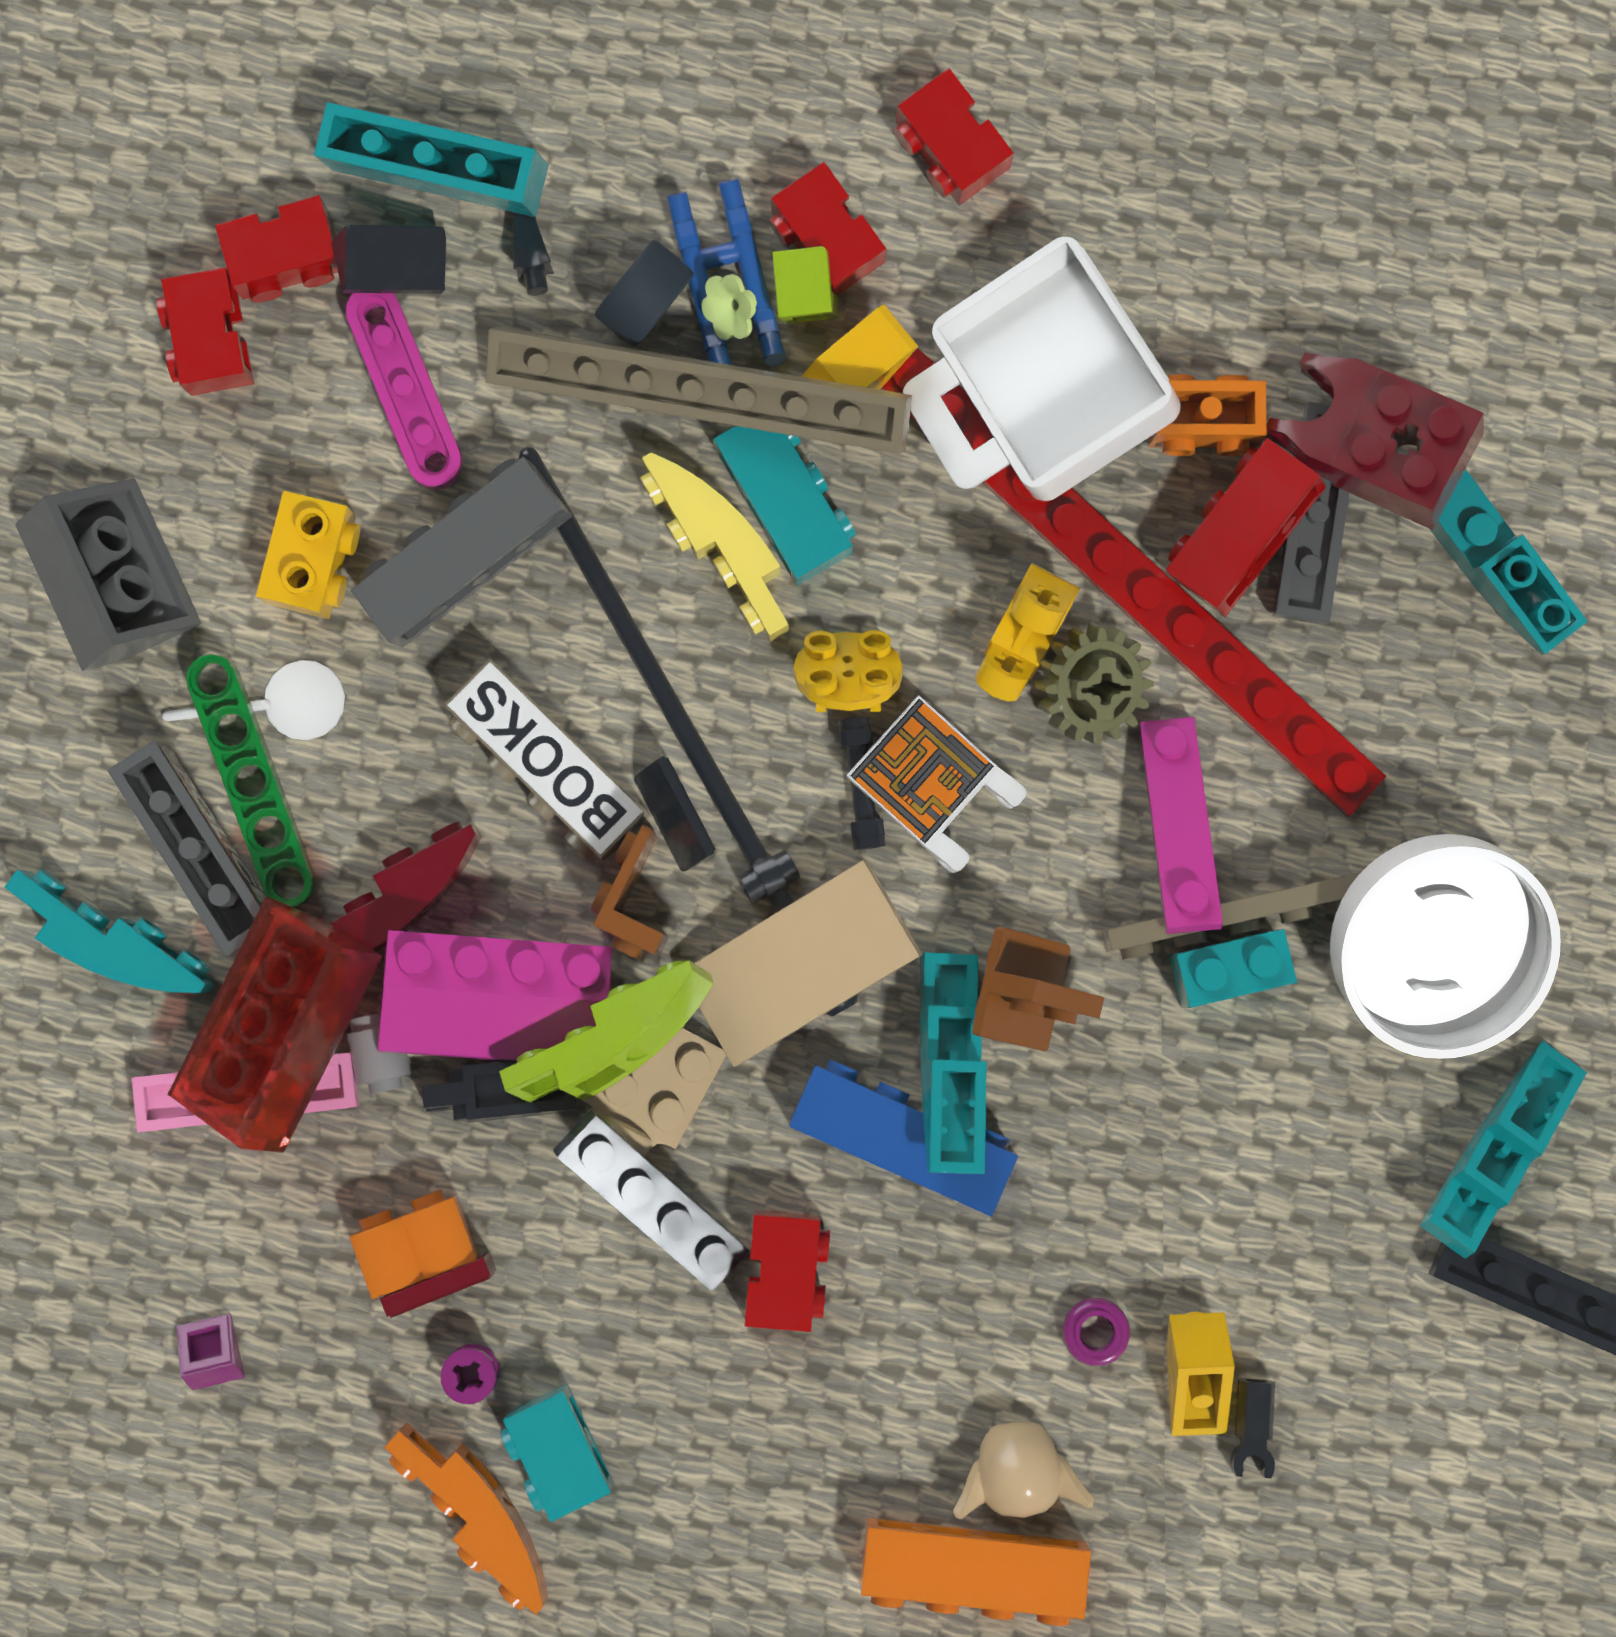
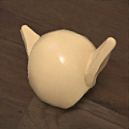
(1020, 1474)

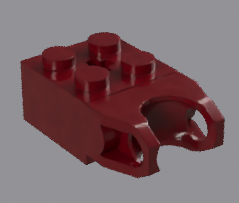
(1367, 424)

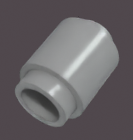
(371, 1067)

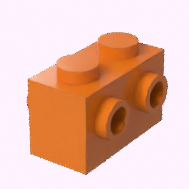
(1216, 415)

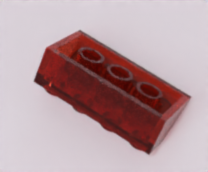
(274, 1027)

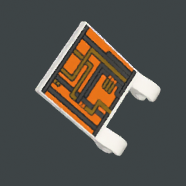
(925, 777)

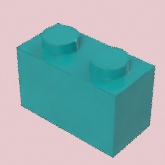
(1232, 968)
(557, 1453)

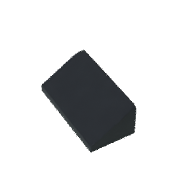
(391, 259)
(675, 814)

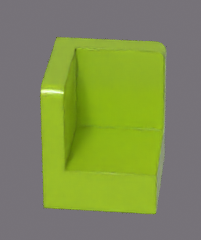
(804, 286)

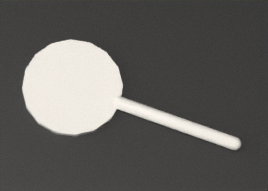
(300, 701)

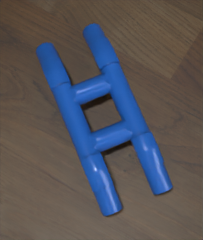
(740, 250)

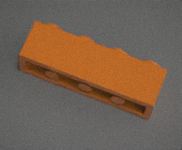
(975, 1570)

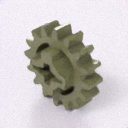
(1083, 666)

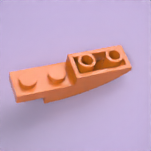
(493, 1530)

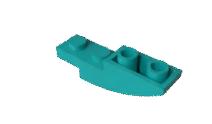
(1506, 568)
(125, 953)

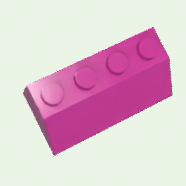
(486, 994)

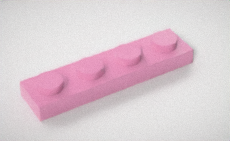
(159, 1111)

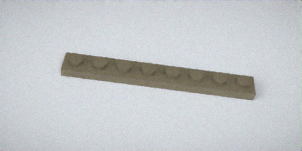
(699, 389)

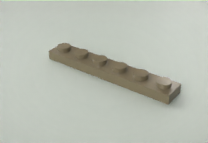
(1237, 915)

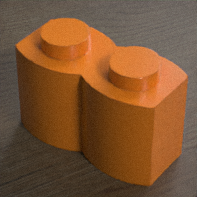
(414, 1245)

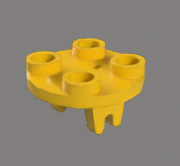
(848, 670)

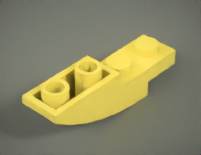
(710, 523)

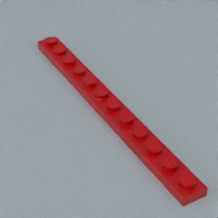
(1173, 620)

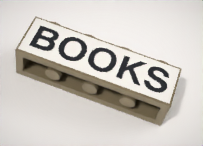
(546, 760)

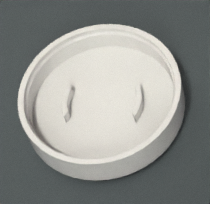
(1445, 945)

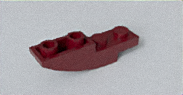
(409, 886)

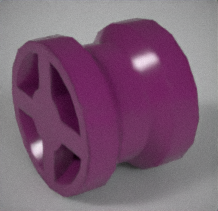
(477, 1364)

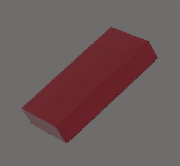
(438, 1286)

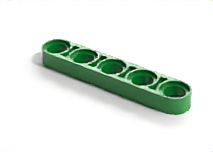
(232, 760)

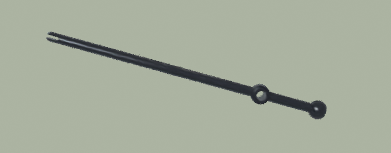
(767, 873)

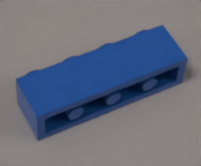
(891, 1135)

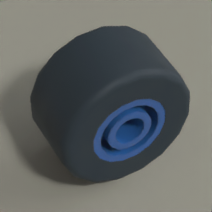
(644, 293)

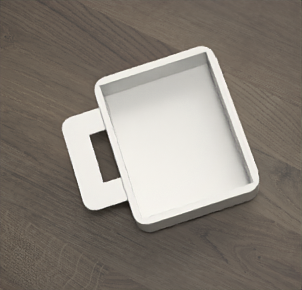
(1049, 374)

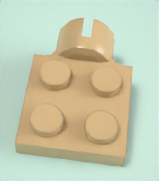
(662, 1094)

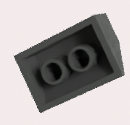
(106, 572)

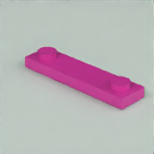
(1180, 825)

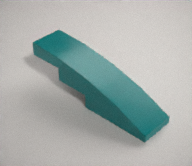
(951, 1065)
(1503, 1149)

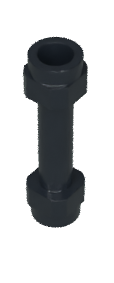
(867, 830)

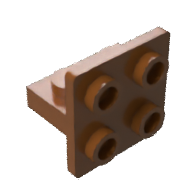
(1025, 991)

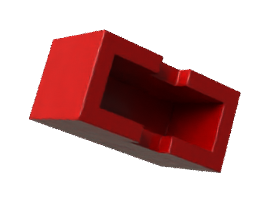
(950, 140)
(815, 215)
(279, 251)
(201, 318)
(789, 1254)

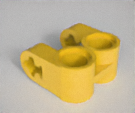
(1025, 633)

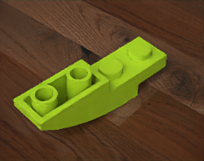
(627, 1033)

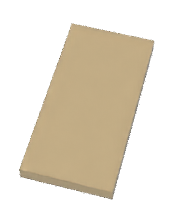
(804, 962)

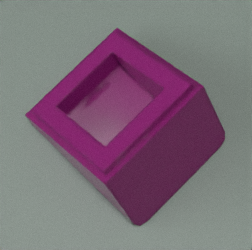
(209, 1352)

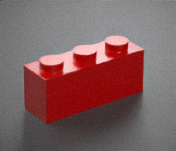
(1244, 526)

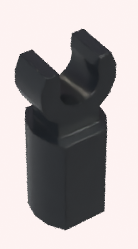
(1254, 1424)

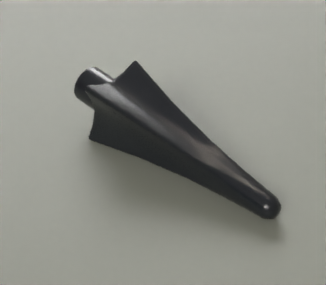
(530, 254)

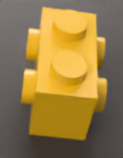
(299, 555)

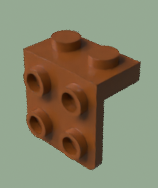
(629, 935)

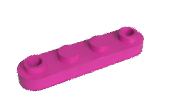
(405, 389)

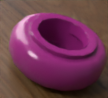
(1079, 1314)

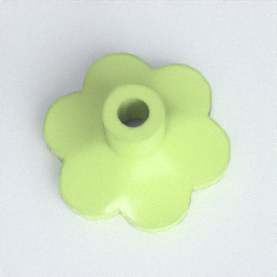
(729, 306)

